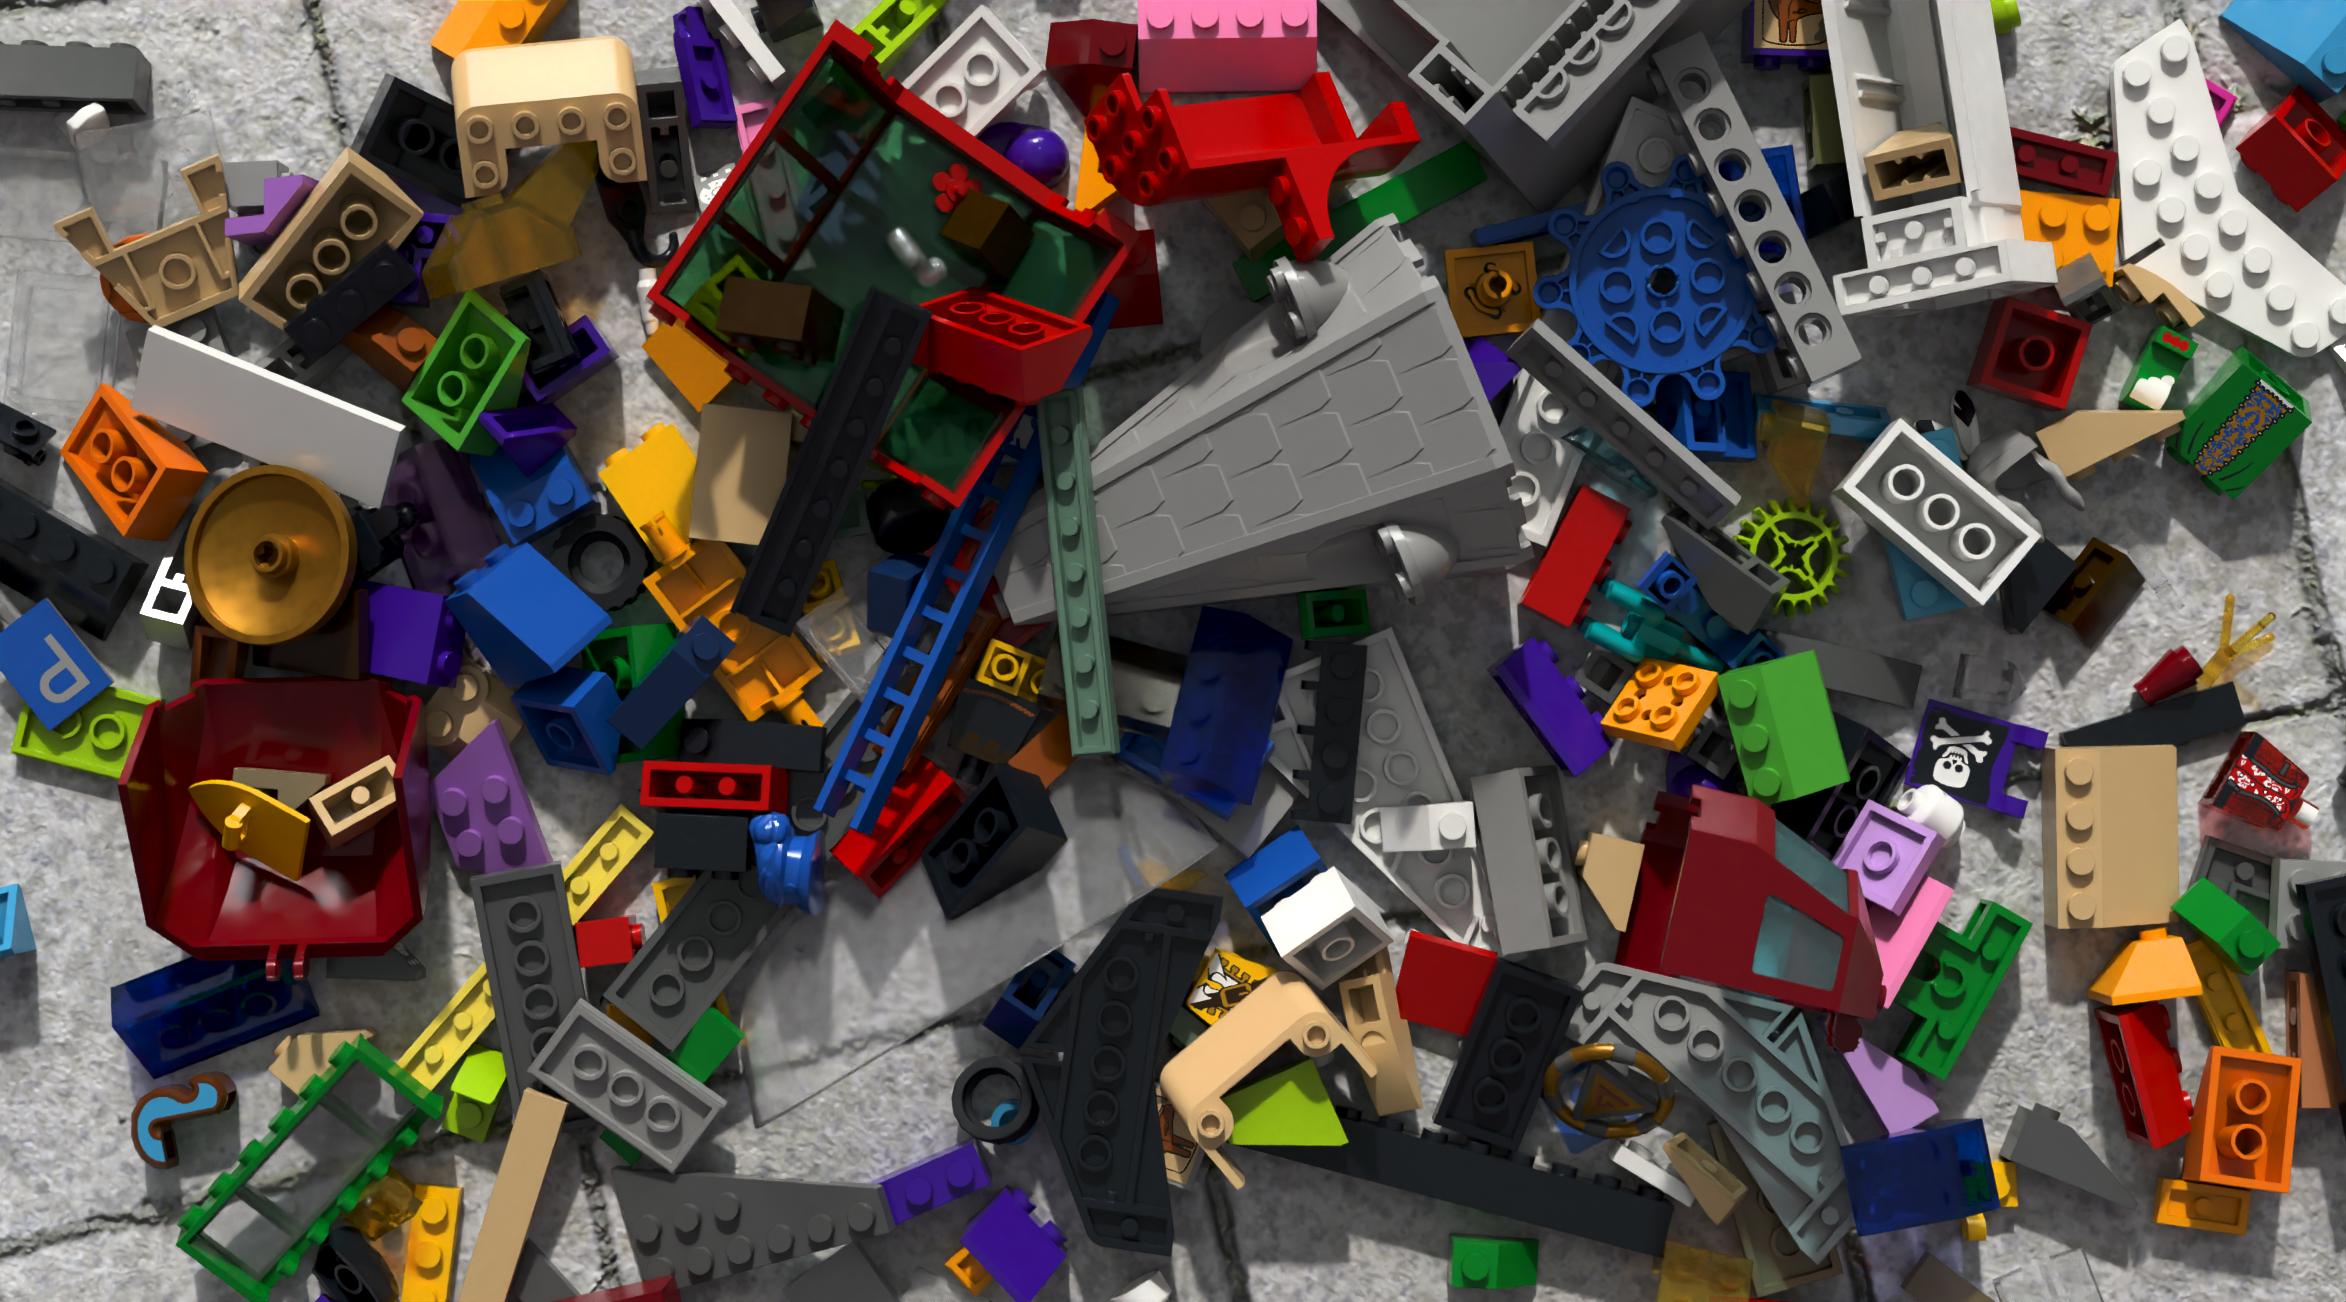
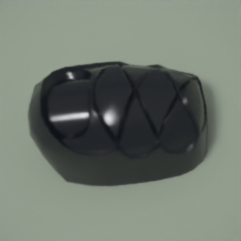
(353, 1269)

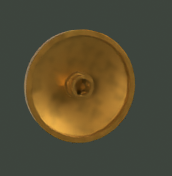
(270, 555)

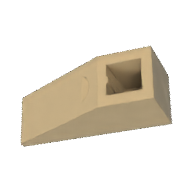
(2093, 435)

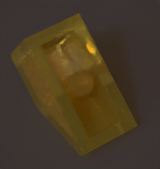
(1794, 445)

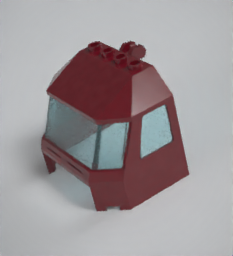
(1752, 912)

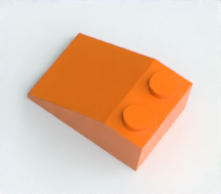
(133, 466)
(2244, 1121)

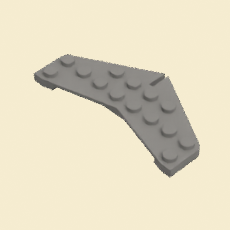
(1760, 1092)

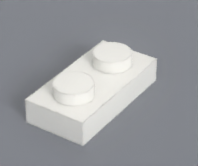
(1637, 1160)

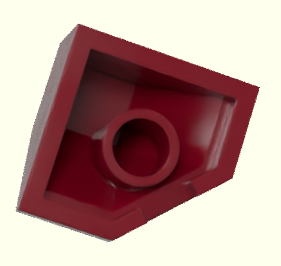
(1089, 57)

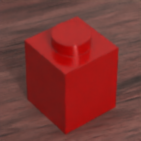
(609, 940)

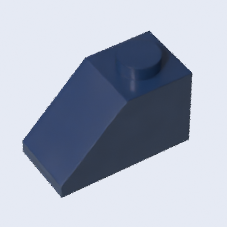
(1028, 998)

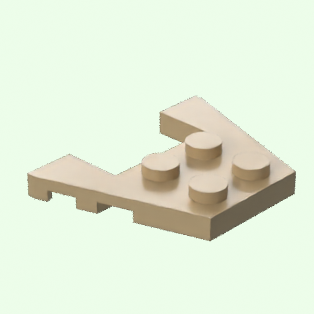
(175, 267)

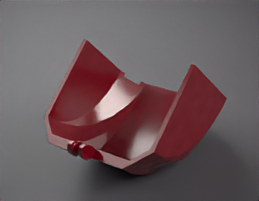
(229, 903)

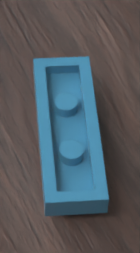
(1857, 421)

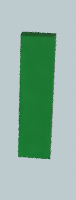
(698, 1055)

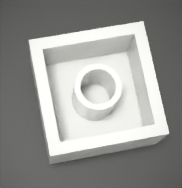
(1327, 928)

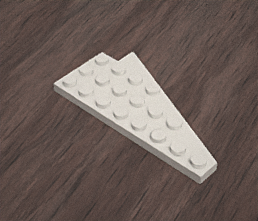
(1395, 767)

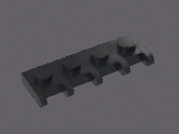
(1334, 732)

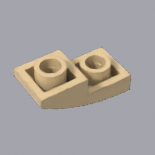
(2142, 287)

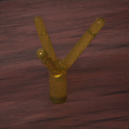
(2244, 644)

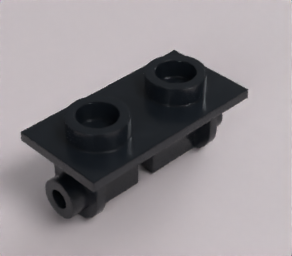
(24, 436)

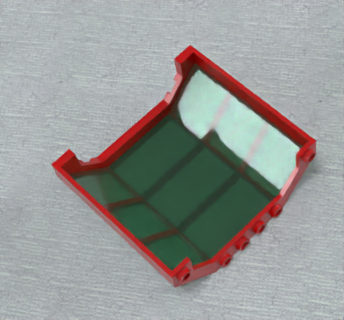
(815, 208)

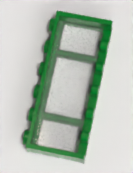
(307, 1169)

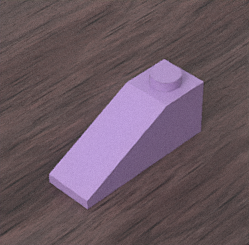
(1889, 1088)

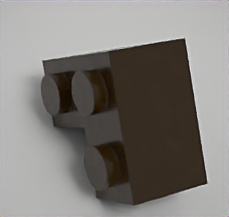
(780, 315)

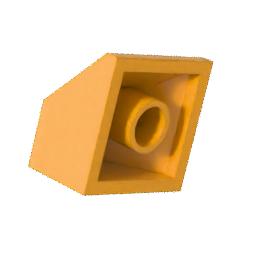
(2147, 970)

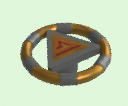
(1610, 1091)

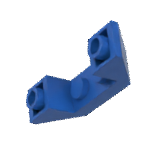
(1679, 595)

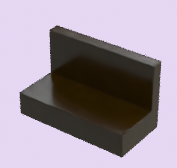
(2095, 591)

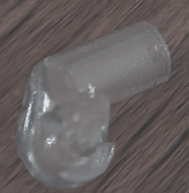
(923, 270)

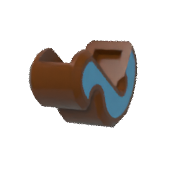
(174, 1103)

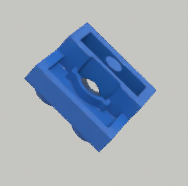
(1710, 429)

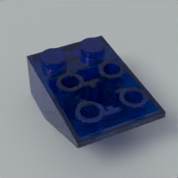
(1920, 1176)

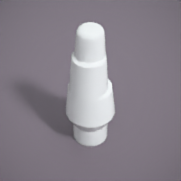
(647, 279)

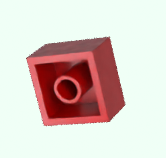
(2029, 354)

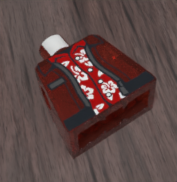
(2259, 786)

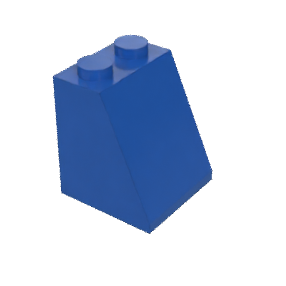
(525, 614)

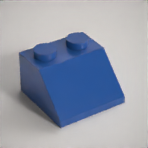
(569, 719)
(1275, 874)

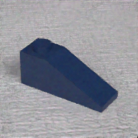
(671, 681)

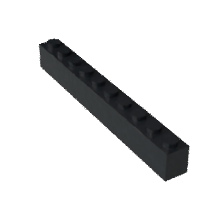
(1491, 1181)

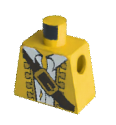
(1224, 983)

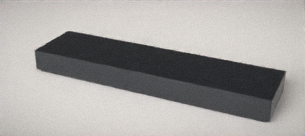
(2166, 721)

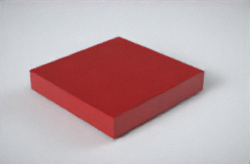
(1441, 981)

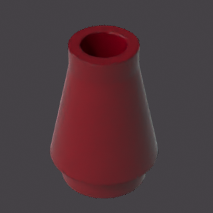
(2170, 675)

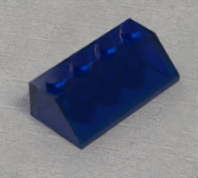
(1226, 707)
(205, 1010)

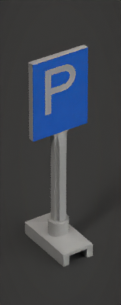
(48, 662)

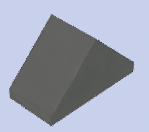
(2086, 291)

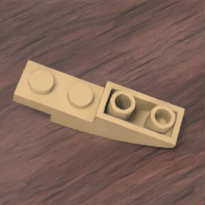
(1376, 1025)

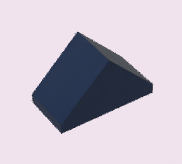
(891, 589)

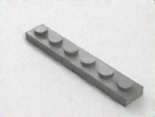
(1623, 424)

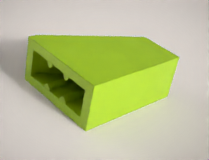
(1285, 1109)

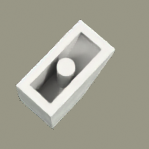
(1428, 826)

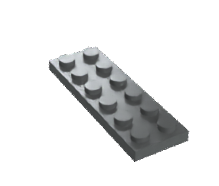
(529, 968)

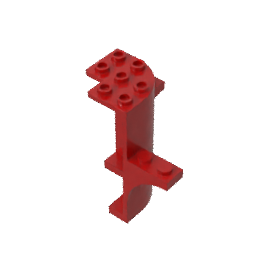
(1245, 146)

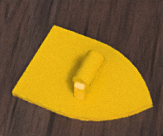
(255, 824)

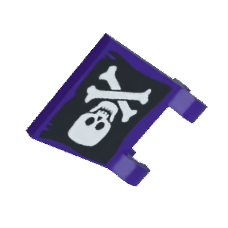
(1969, 756)

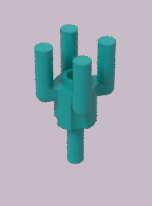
(1644, 631)

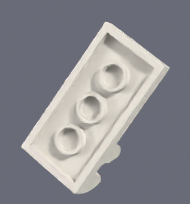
(976, 73)

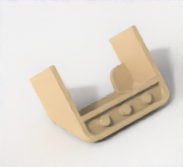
(1236, 1044)

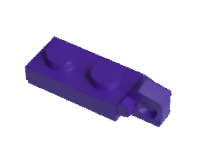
(703, 72)

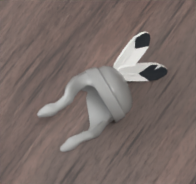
(2002, 460)

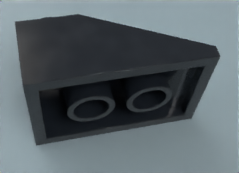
(413, 139)
(993, 841)

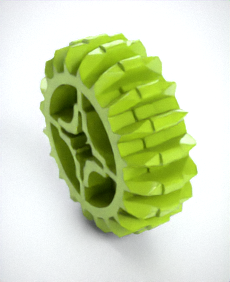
(1803, 573)

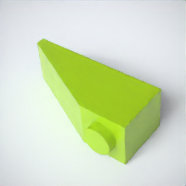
(895, 27)

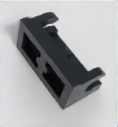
(540, 317)

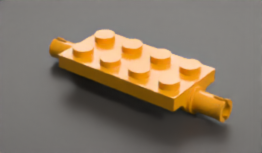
(764, 666)

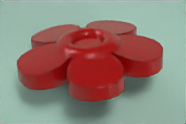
(954, 187)

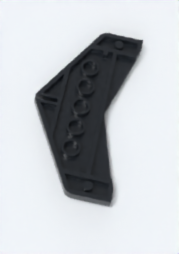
(1103, 1091)

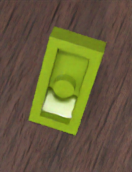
(477, 1094)

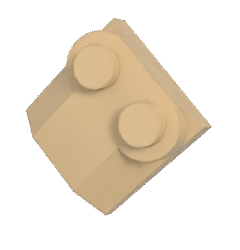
(461, 713)

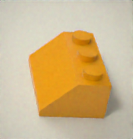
(495, 24)

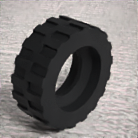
(622, 534)

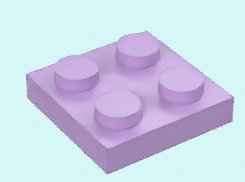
(1888, 855)

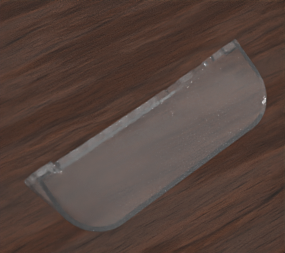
(876, 971)

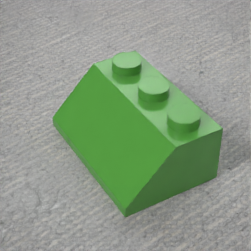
(1783, 728)

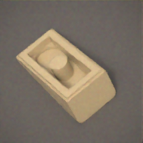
(1707, 1179)

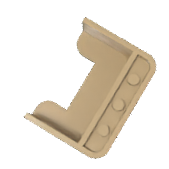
(546, 98)

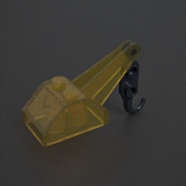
(532, 223)

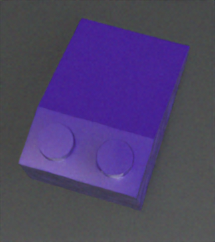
(1015, 1243)

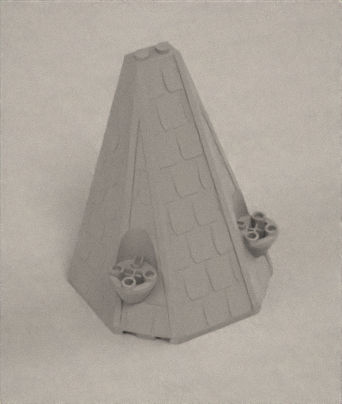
(1299, 456)

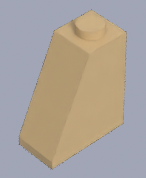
(1913, 162)

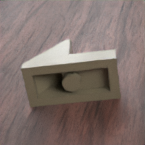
(292, 786)

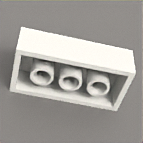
(1936, 514)

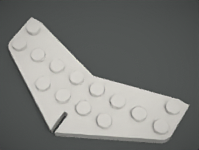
(2183, 194)

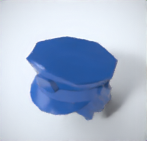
(789, 865)

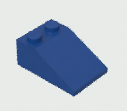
(535, 503)

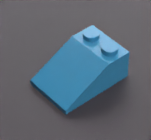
(2298, 37)

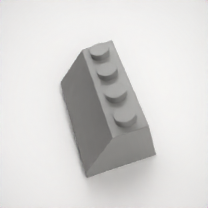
(1528, 859)

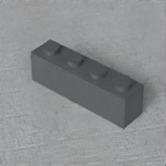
(73, 77)

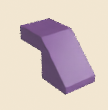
(281, 201)

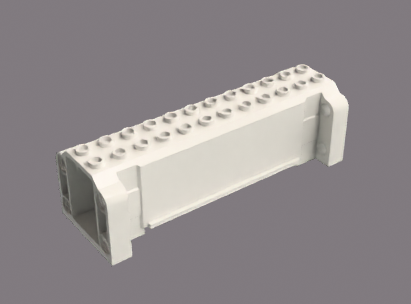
(1949, 244)

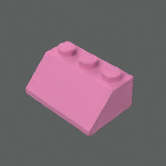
(1904, 936)

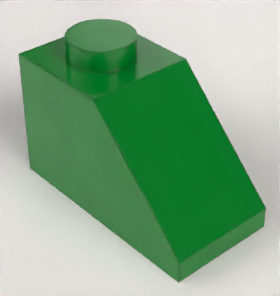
(1333, 613)
(2225, 927)
(1491, 1261)

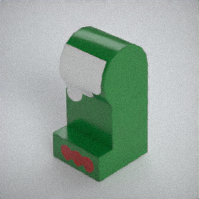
(2156, 369)

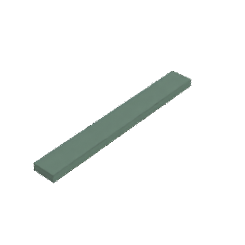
(1077, 573)

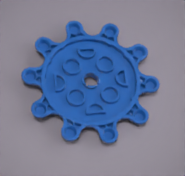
(1611, 292)

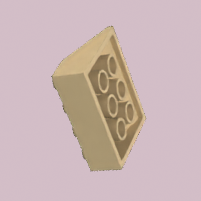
(2109, 835)

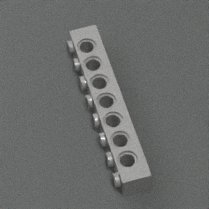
(1694, 61)

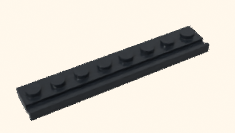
(831, 460)

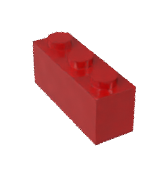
(1576, 557)
(714, 787)
(909, 820)

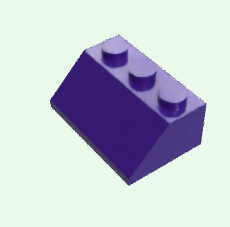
(1551, 706)

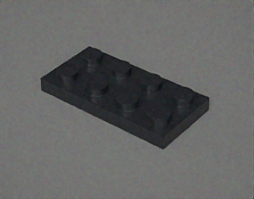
(1506, 1054)

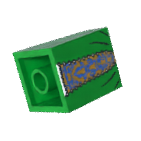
(2239, 424)

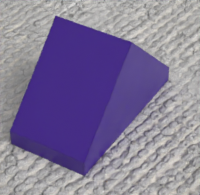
(528, 433)

